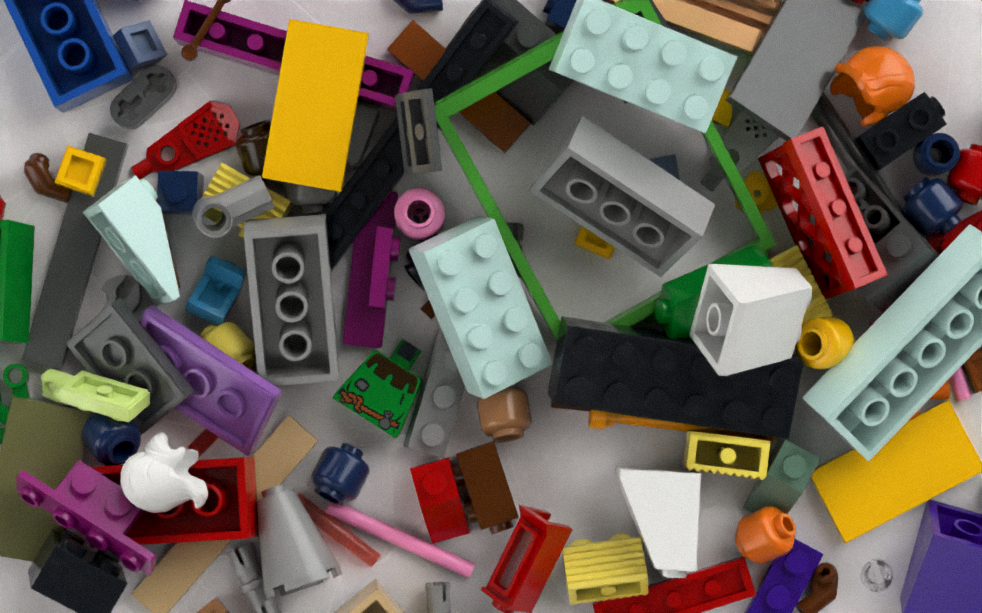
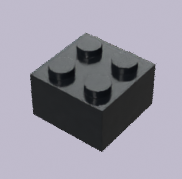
(76, 574)

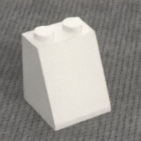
(749, 316)
(665, 515)

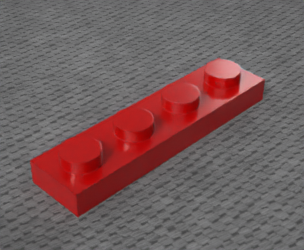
(694, 594)

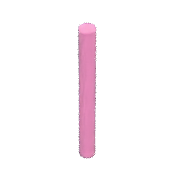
(401, 539)

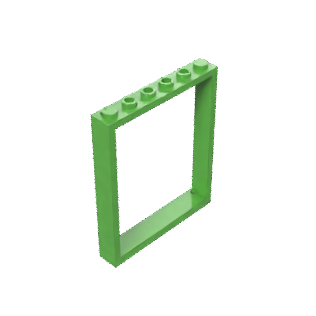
(516, 69)

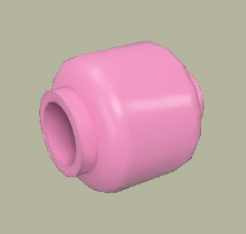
(416, 200)

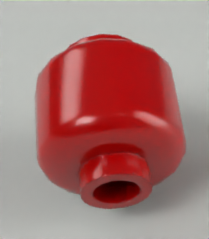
(967, 175)

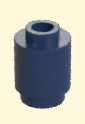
(945, 147)

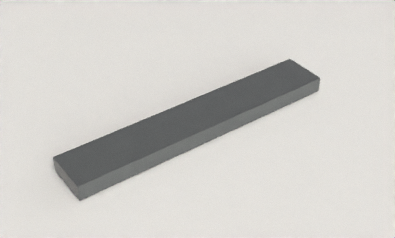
(71, 264)

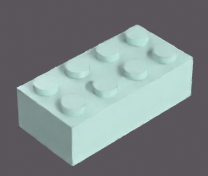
(643, 63)
(480, 306)

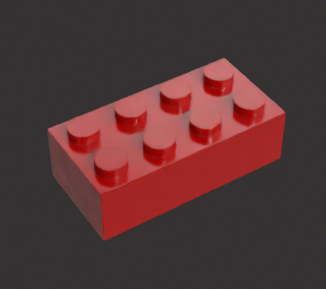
(226, 514)

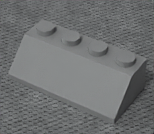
(622, 197)

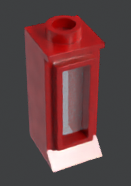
(526, 561)

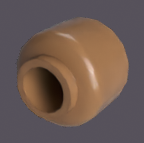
(505, 414)

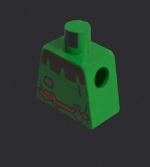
(383, 388)

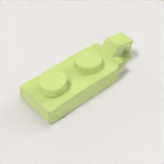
(95, 394)

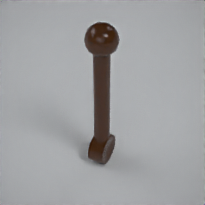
(189, 51)

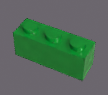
(15, 281)

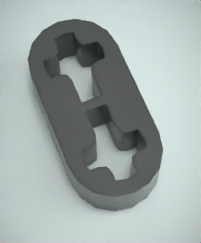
(136, 90)

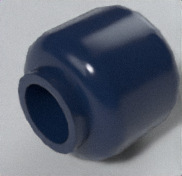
(932, 206)
(110, 439)
(340, 473)

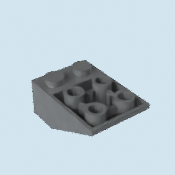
(897, 240)

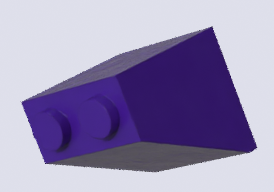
(945, 562)

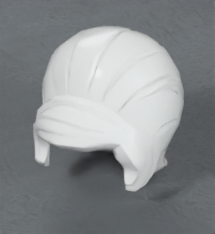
(160, 477)

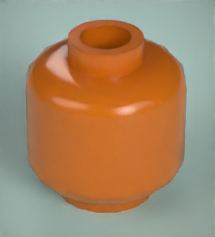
(765, 535)

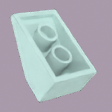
(137, 234)

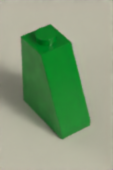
(681, 295)

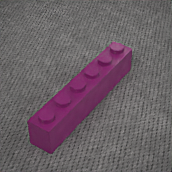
(263, 48)

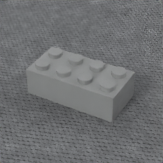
(291, 299)

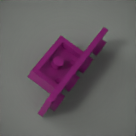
(370, 278)
(94, 508)

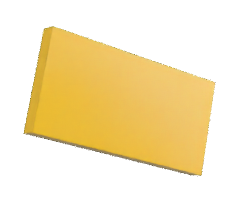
(315, 105)
(911, 468)

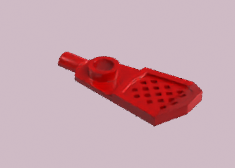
(185, 144)

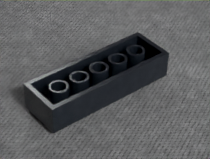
(668, 380)

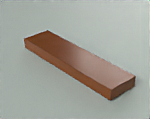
(490, 115)

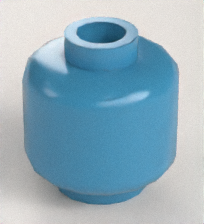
(892, 17)

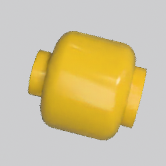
(824, 342)

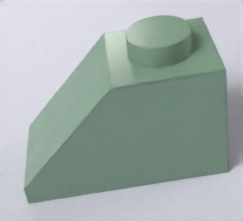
(786, 478)

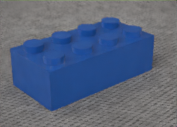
(70, 49)

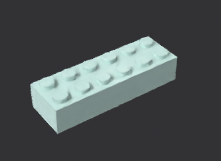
(906, 351)

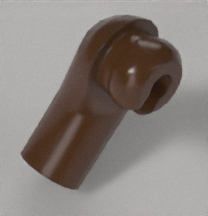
(41, 180)
(823, 589)

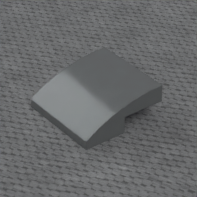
(418, 132)

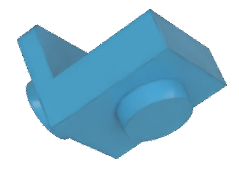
(216, 291)

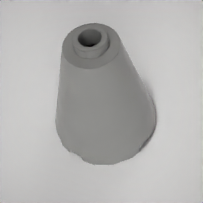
(290, 544)

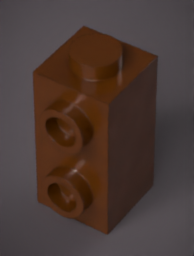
(488, 488)

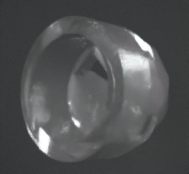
(869, 578)

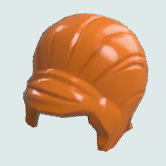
(876, 80)

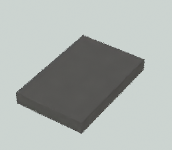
(122, 350)

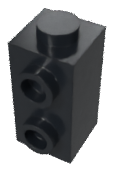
(902, 130)

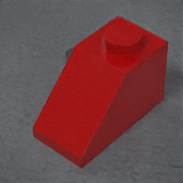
(440, 500)

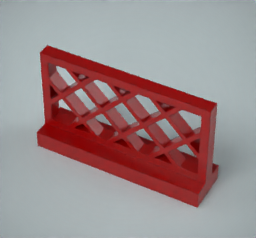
(829, 199)

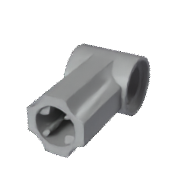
(237, 206)

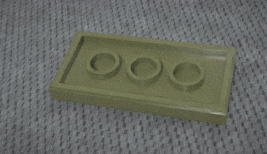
(47, 445)

